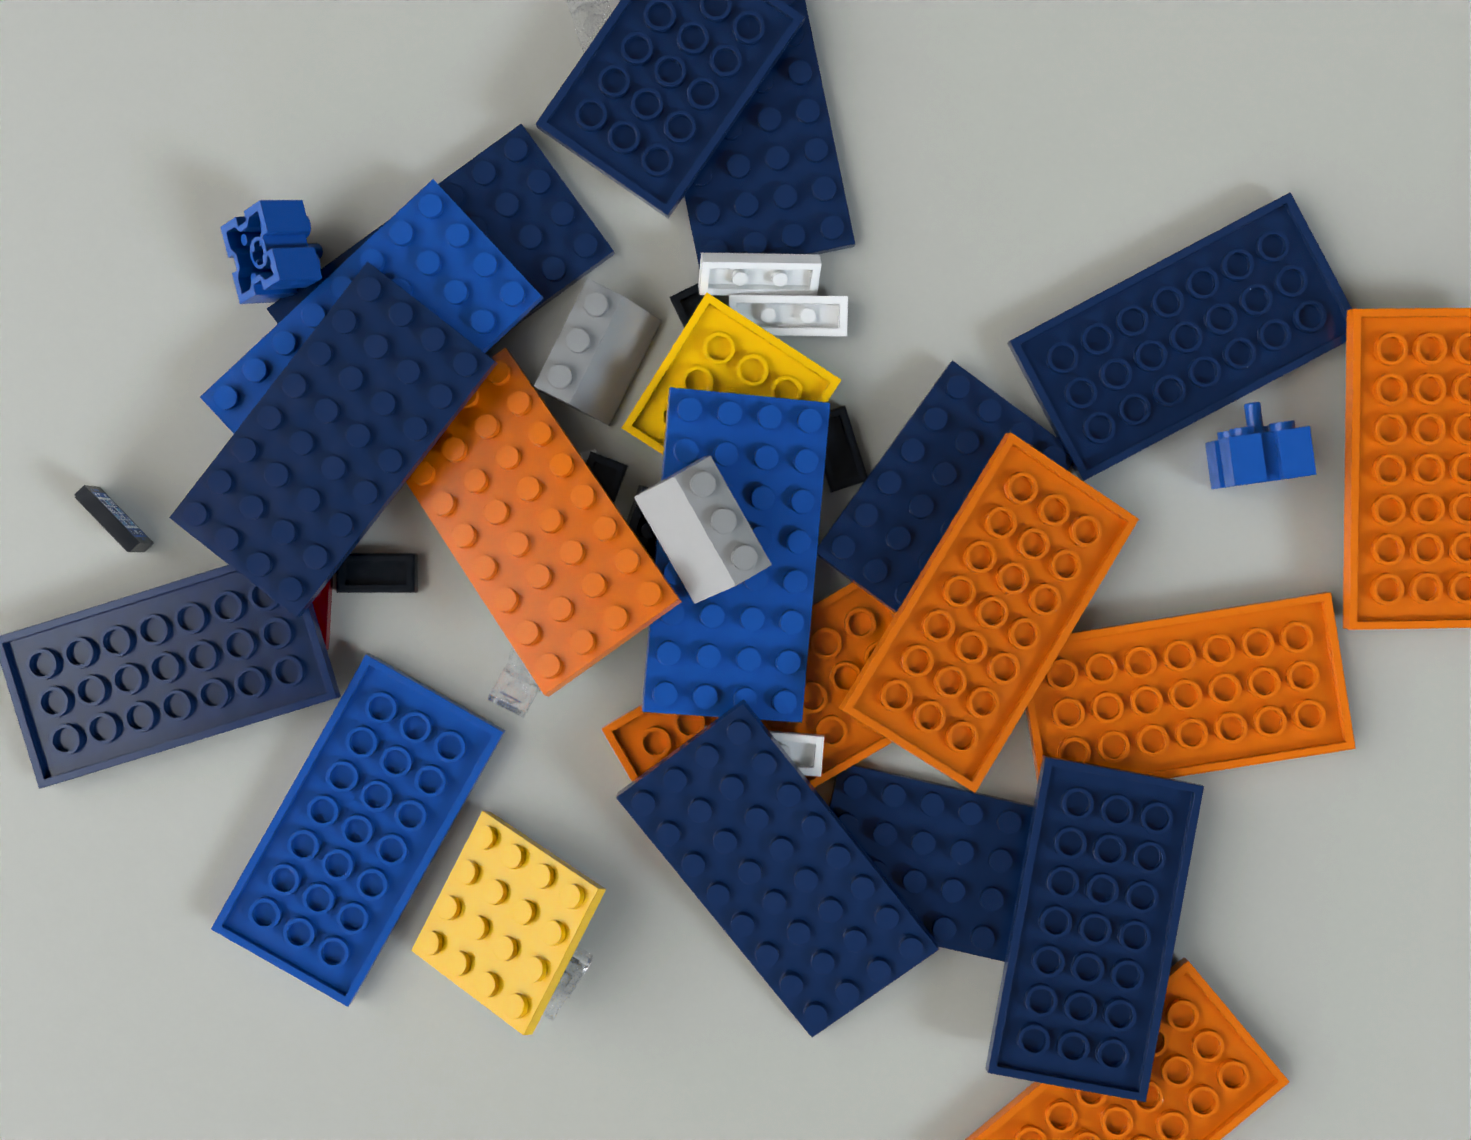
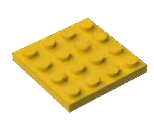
(726, 355)
(508, 922)

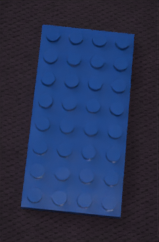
(426, 251)
(756, 634)
(358, 829)

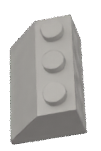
(597, 352)
(702, 530)

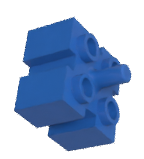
(272, 251)
(1260, 452)

